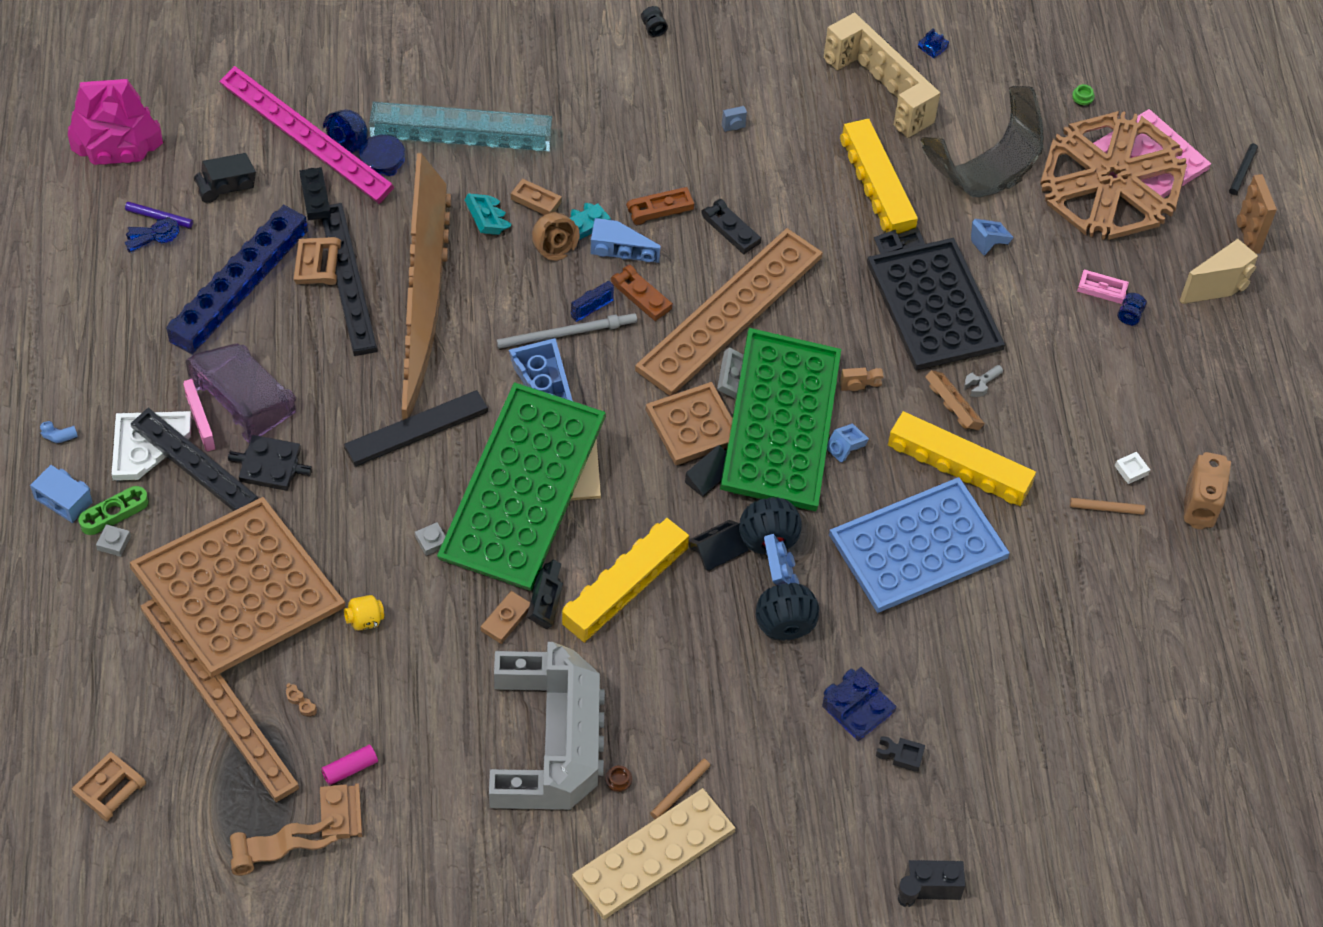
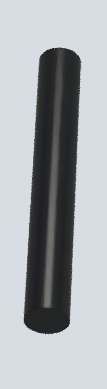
(1242, 171)

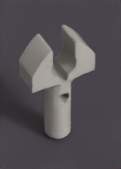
(982, 389)

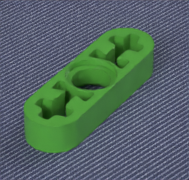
(117, 500)

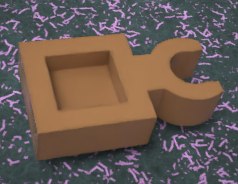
(858, 378)

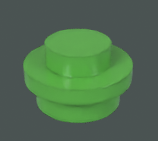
(1083, 95)

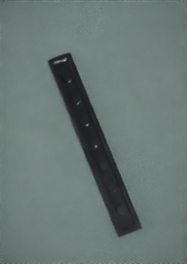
(350, 285)

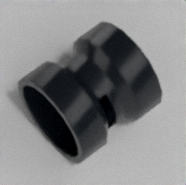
(654, 21)

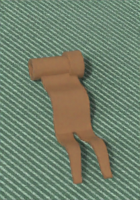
(274, 847)

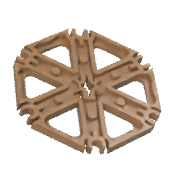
(1117, 160)

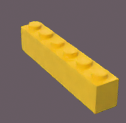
(878, 177)
(961, 458)
(624, 579)

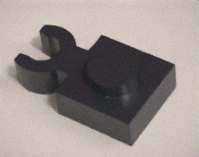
(906, 753)

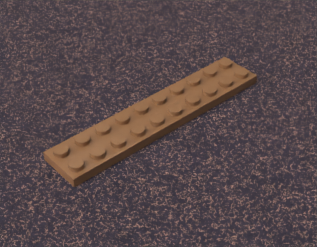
(728, 312)

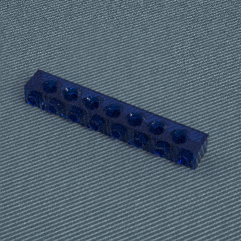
(236, 279)

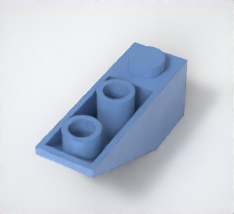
(619, 241)

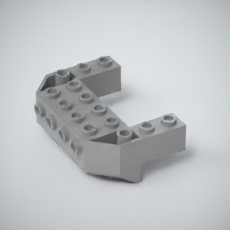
(570, 735)

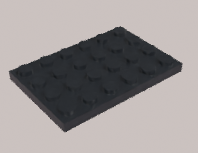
(935, 304)

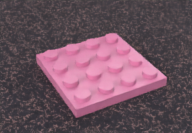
(1144, 144)

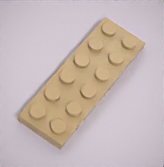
(653, 853)

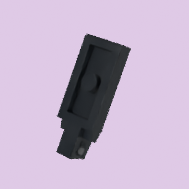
(546, 595)

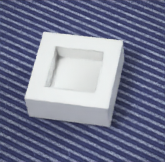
(1132, 467)

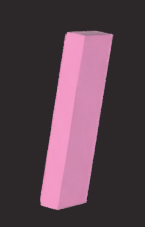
(199, 415)

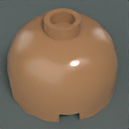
(555, 235)

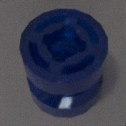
(1132, 309)

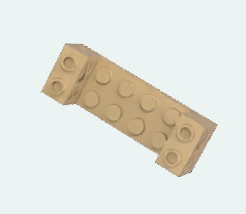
(855, 40)

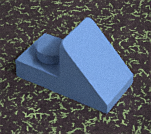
(987, 233)

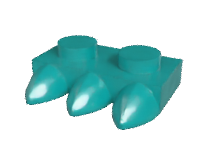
(486, 214)
(586, 218)

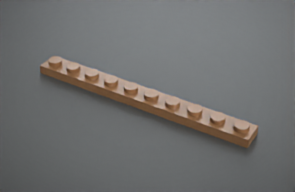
(226, 709)

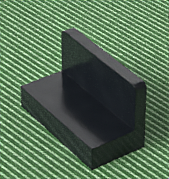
(718, 544)

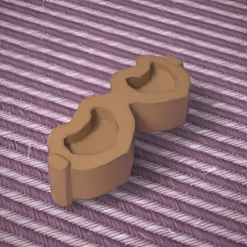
(296, 697)

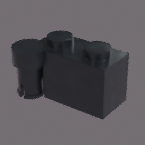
(225, 176)
(932, 881)

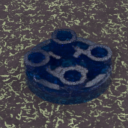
(383, 154)

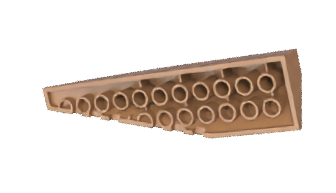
(425, 275)

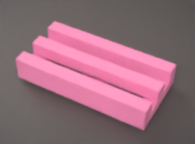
(1101, 288)

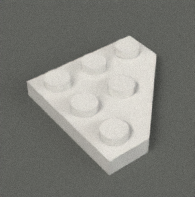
(133, 453)

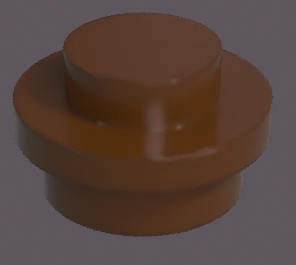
(618, 778)

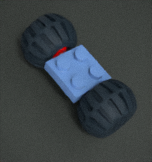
(789, 607)

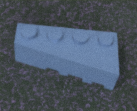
(541, 368)

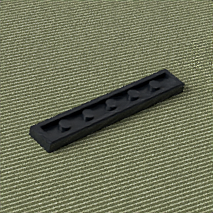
(415, 428)
(192, 460)

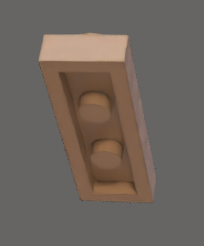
(954, 401)

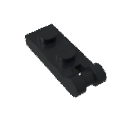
(731, 226)

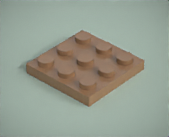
(691, 422)

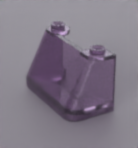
(242, 388)

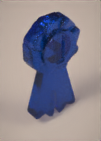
(162, 231)

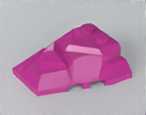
(112, 123)

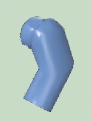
(56, 435)

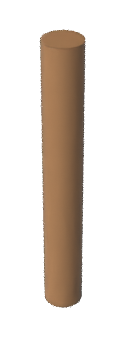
(1107, 506)
(680, 789)

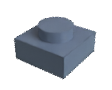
(734, 118)

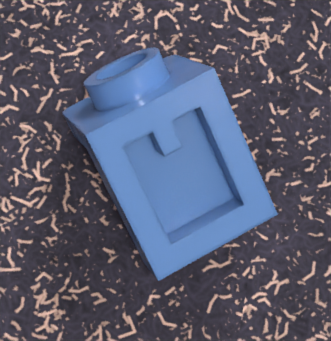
(846, 440)

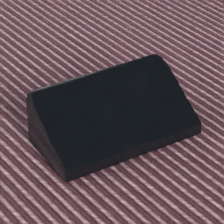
(707, 472)

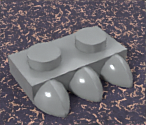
(730, 372)

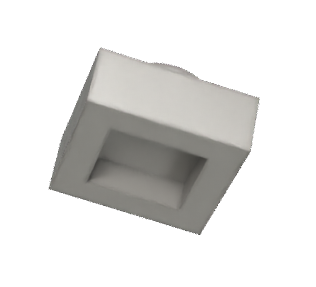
(430, 538)
(113, 540)

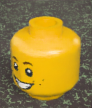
(364, 612)

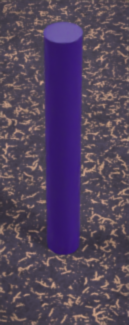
(157, 214)

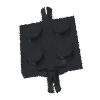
(270, 462)

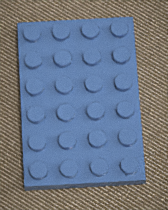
(918, 544)

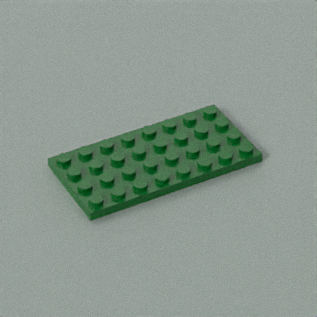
(781, 419)
(522, 486)

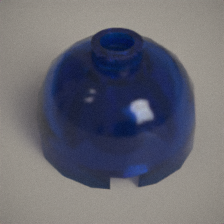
(346, 129)

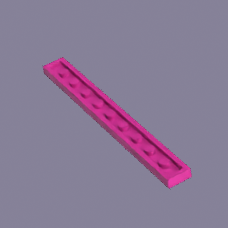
(307, 135)

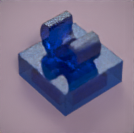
(933, 43)

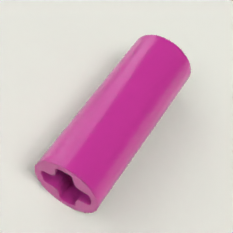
(349, 765)

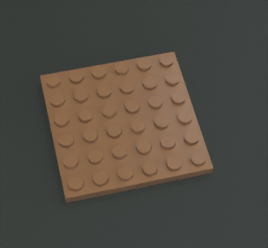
(237, 586)

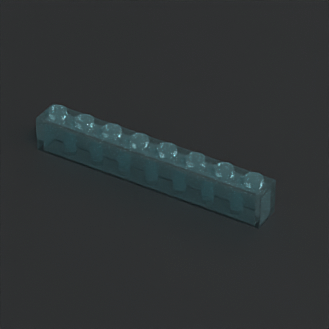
(461, 126)

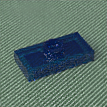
(592, 301)

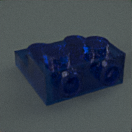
(857, 703)

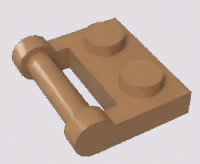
(310, 258)
(103, 780)

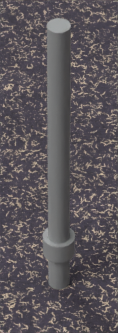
(611, 322)

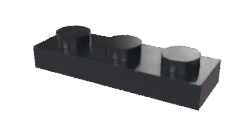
(315, 193)

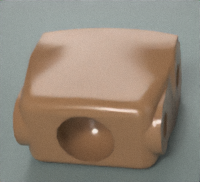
(1206, 490)

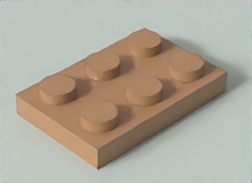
(1256, 214)

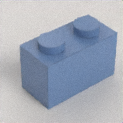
(61, 493)

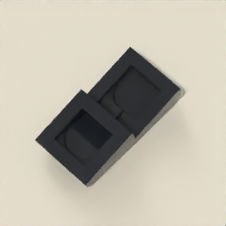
(892, 241)

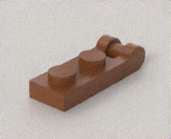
(660, 205)
(641, 293)

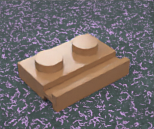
(345, 807)

